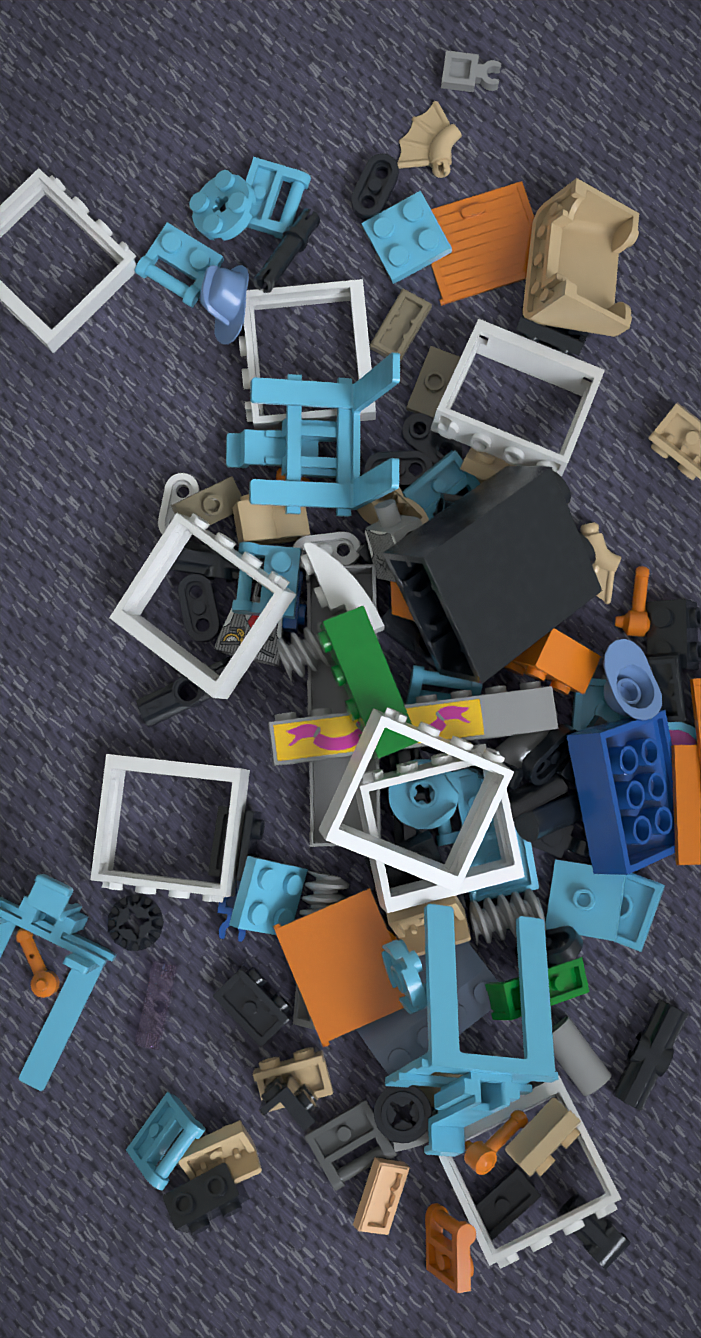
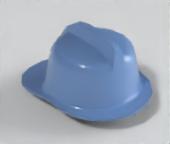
(225, 299)
(630, 682)

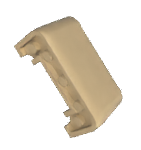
(576, 261)

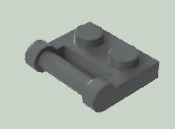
(344, 1134)

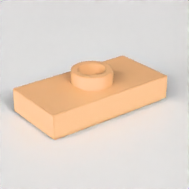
(381, 1196)

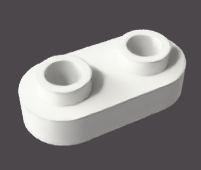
(170, 497)
(330, 542)

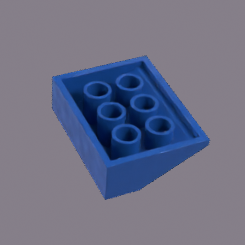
(625, 792)

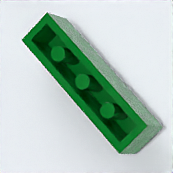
(364, 674)

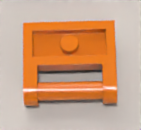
(449, 1258)

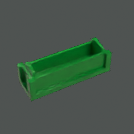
(565, 982)

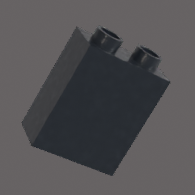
(495, 571)

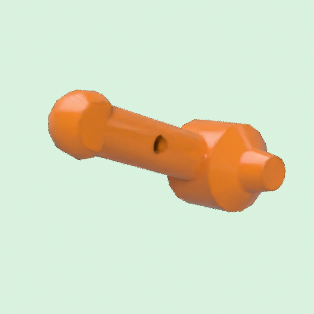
(636, 620)
(44, 981)
(482, 1155)

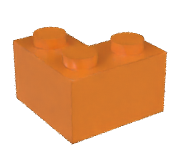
(558, 660)

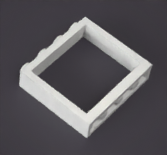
(14, 208)
(297, 296)
(533, 360)
(151, 575)
(109, 822)
(475, 825)
(424, 891)
(568, 1222)

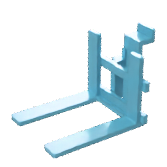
(297, 443)
(54, 919)
(487, 1081)

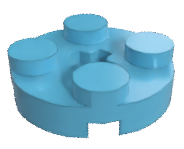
(207, 203)
(423, 815)
(403, 972)

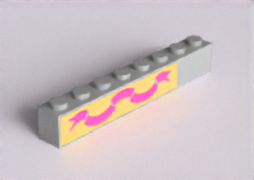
(464, 716)

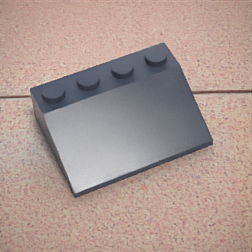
(404, 1036)

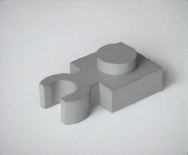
(463, 71)

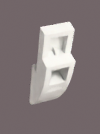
(337, 585)

